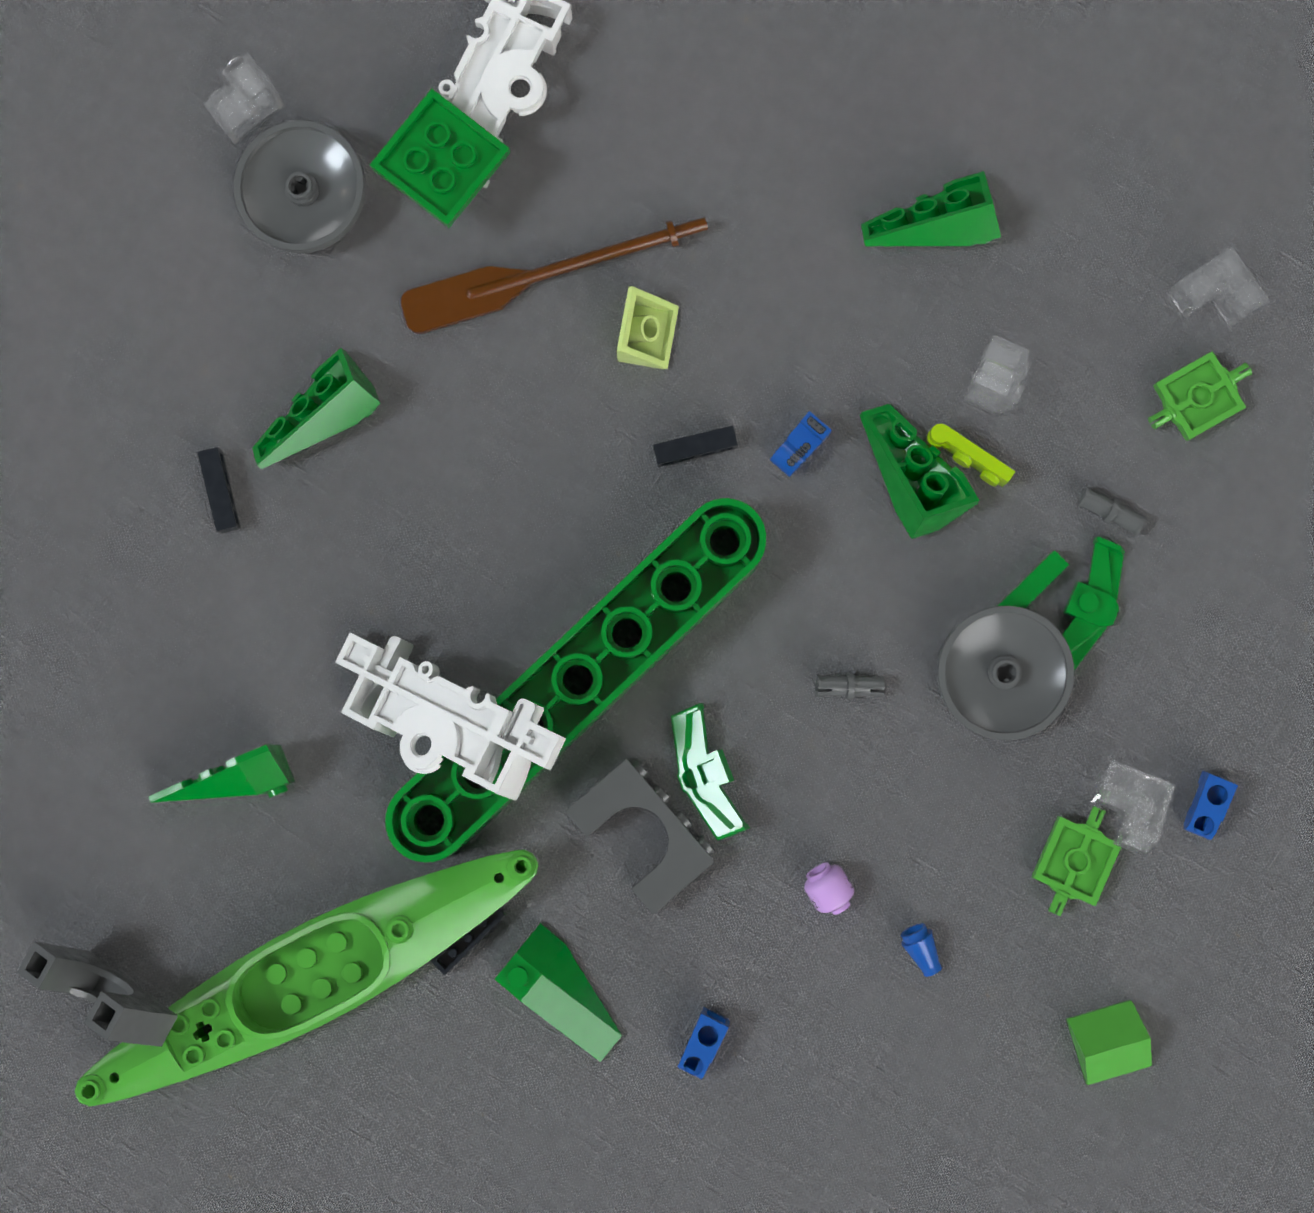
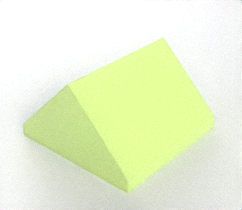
(646, 330)

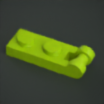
(969, 454)

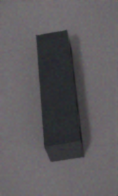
(695, 446)
(219, 490)
(453, 954)

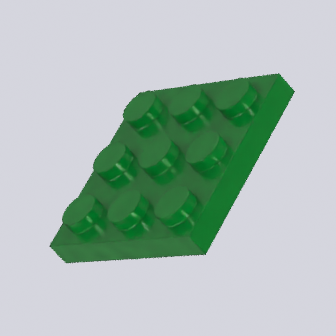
(440, 158)

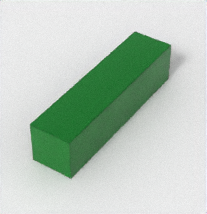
(1035, 581)

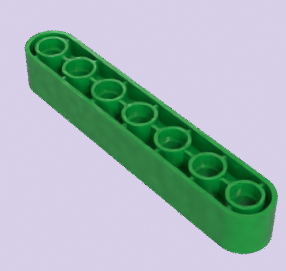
(613, 668)

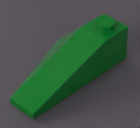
(252, 773)

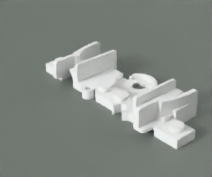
(502, 57)
(417, 702)

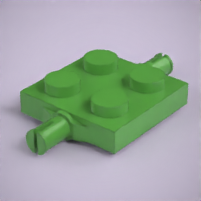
(1199, 396)
(1076, 861)

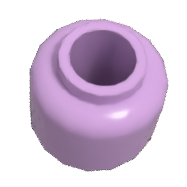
(829, 888)

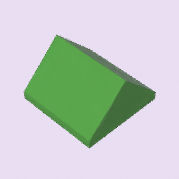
(1110, 1041)

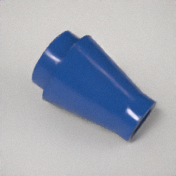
(921, 947)

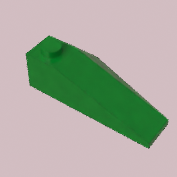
(953, 217)
(329, 406)
(919, 481)
(556, 989)

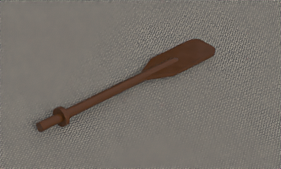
(493, 287)

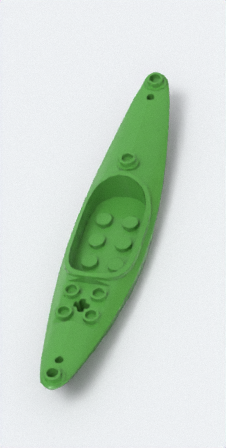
(312, 975)

